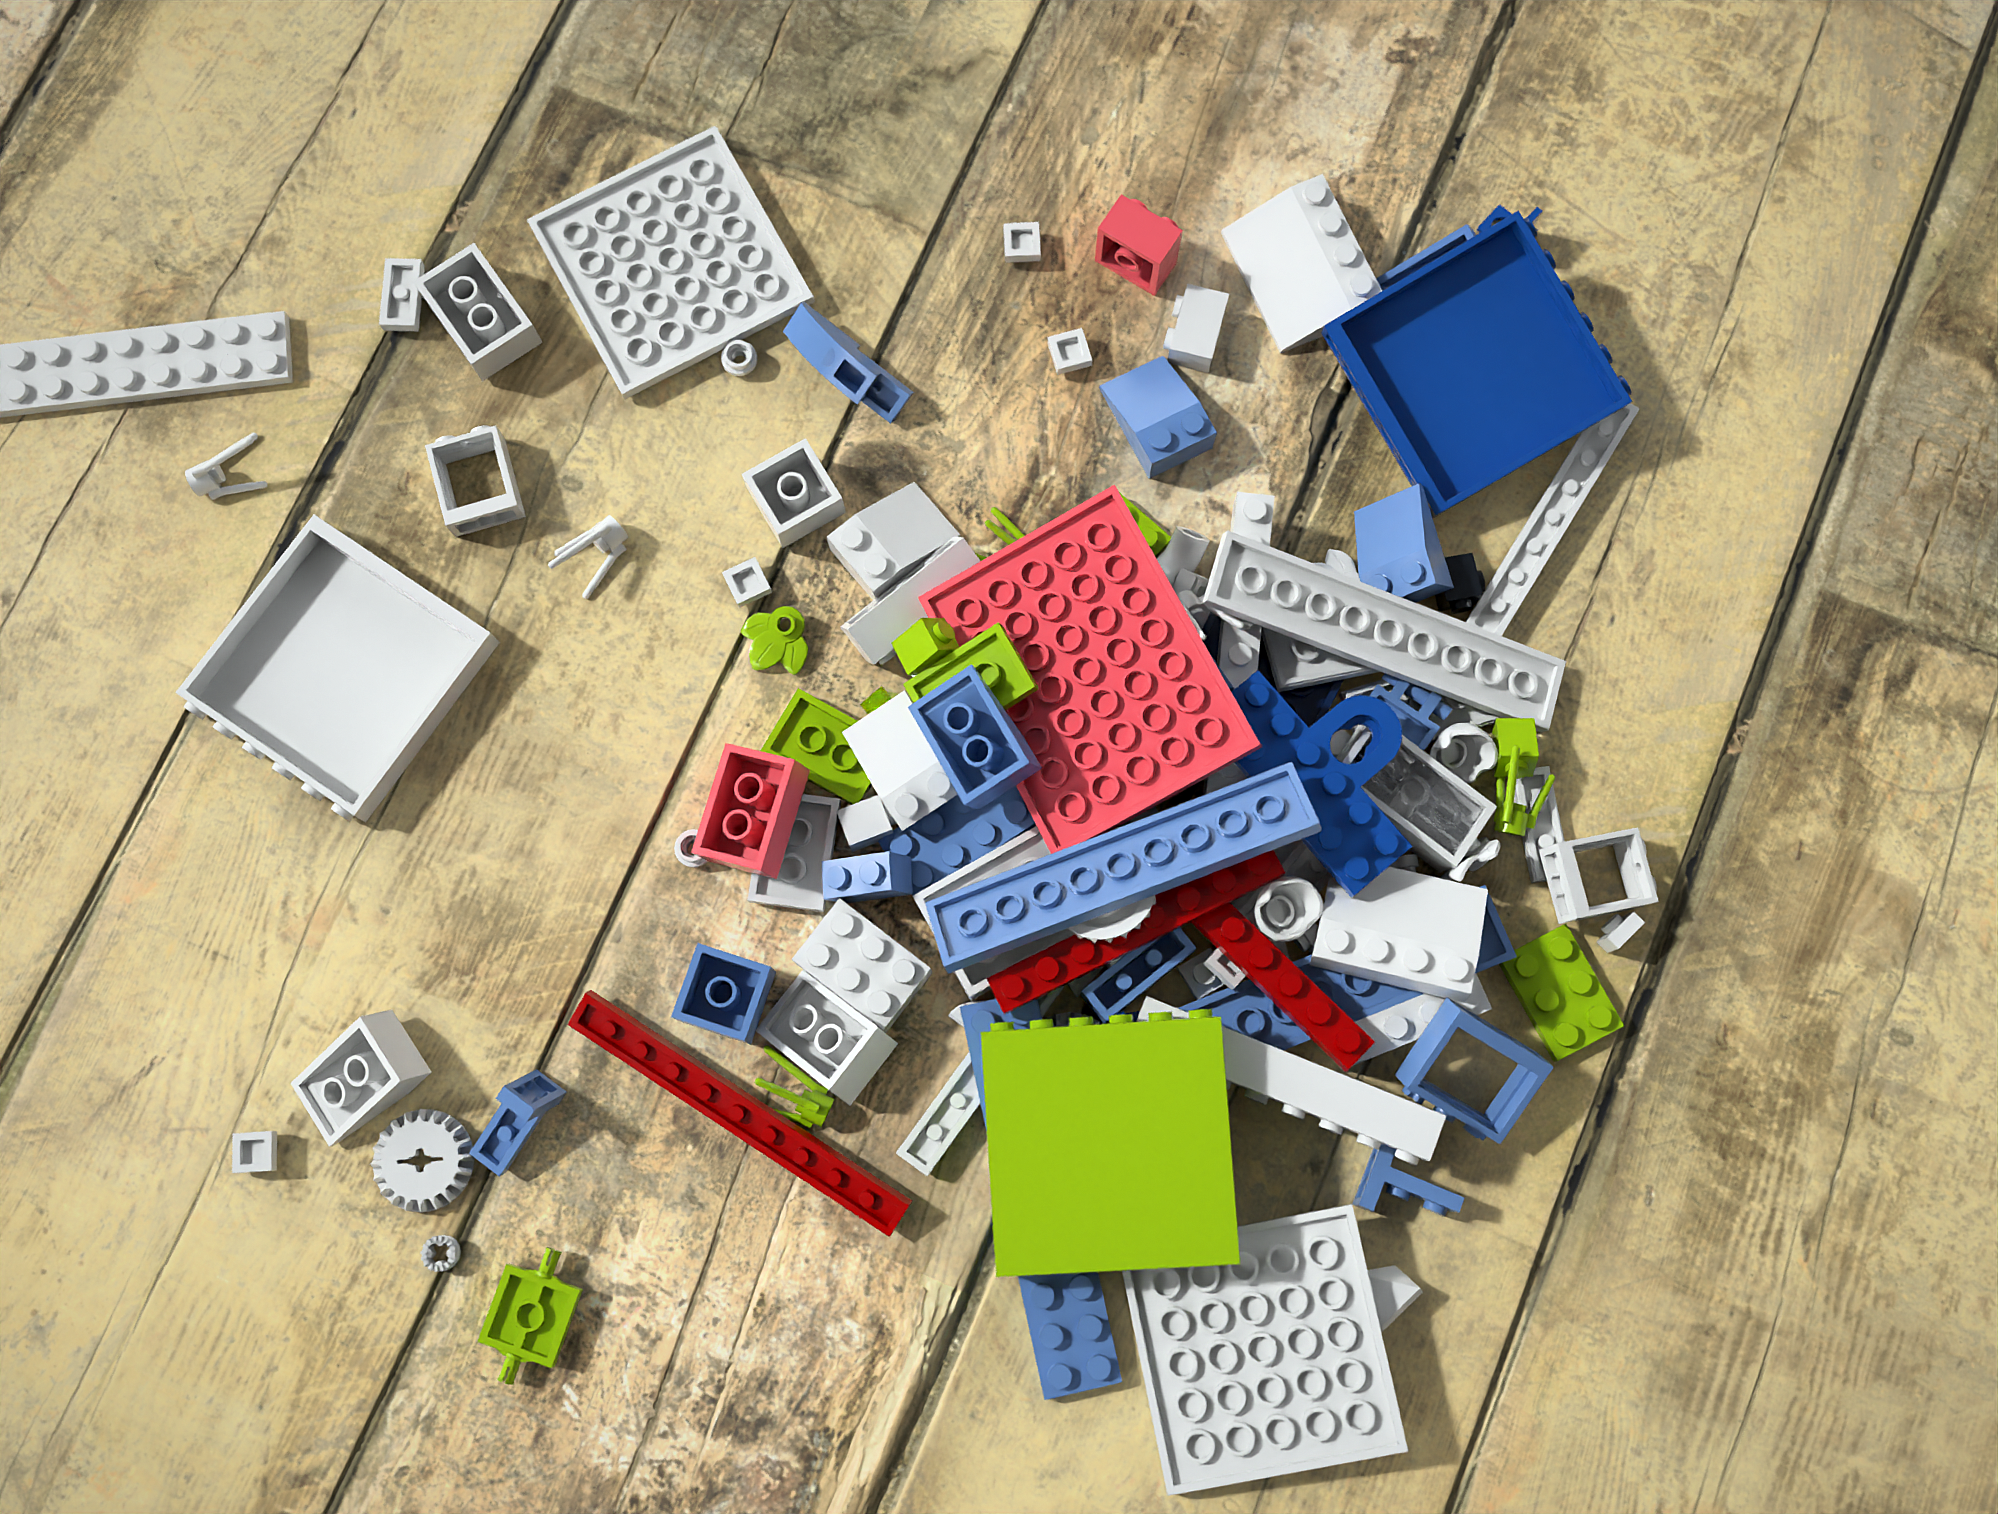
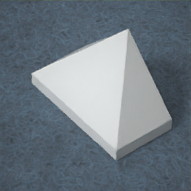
(1391, 1293)

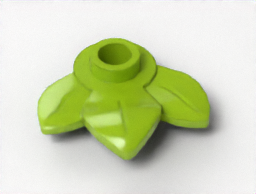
(774, 644)

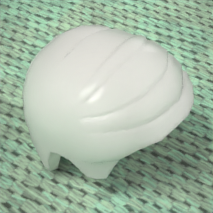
(1465, 751)
(1287, 908)

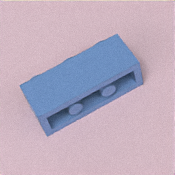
(1136, 974)

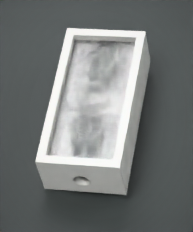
(1423, 801)

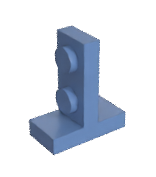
(518, 1115)
(1401, 1186)

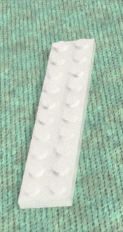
(145, 363)
(1383, 631)

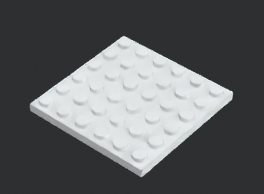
(670, 261)
(1266, 1357)

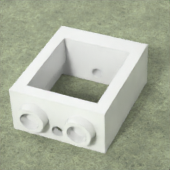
(485, 512)
(1566, 883)

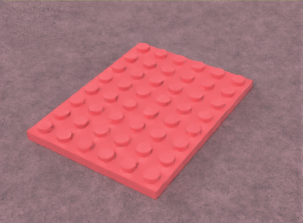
(1122, 675)

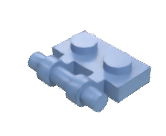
(1413, 723)

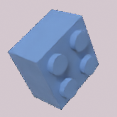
(724, 993)

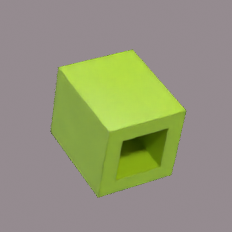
(925, 644)
(1513, 732)

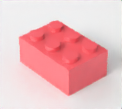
(751, 810)

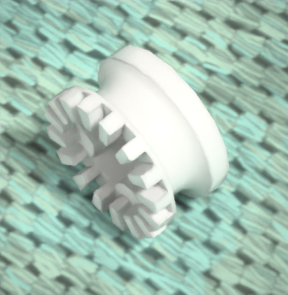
(429, 1252)

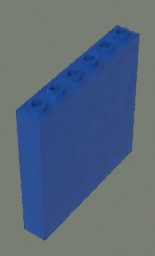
(1476, 363)

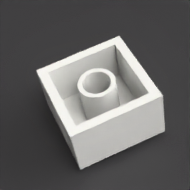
(794, 493)

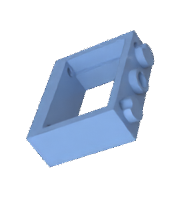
(1511, 1098)

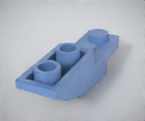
(844, 365)

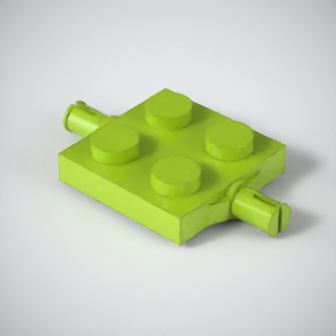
(530, 1315)

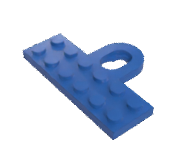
(1355, 834)

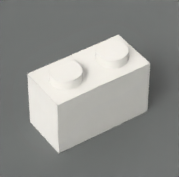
(1197, 327)

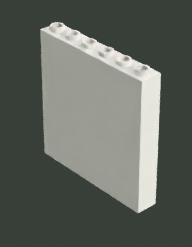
(337, 669)

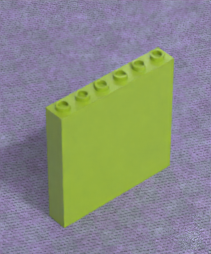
(1109, 1145)

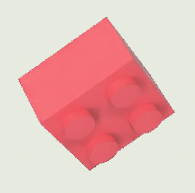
(1138, 244)

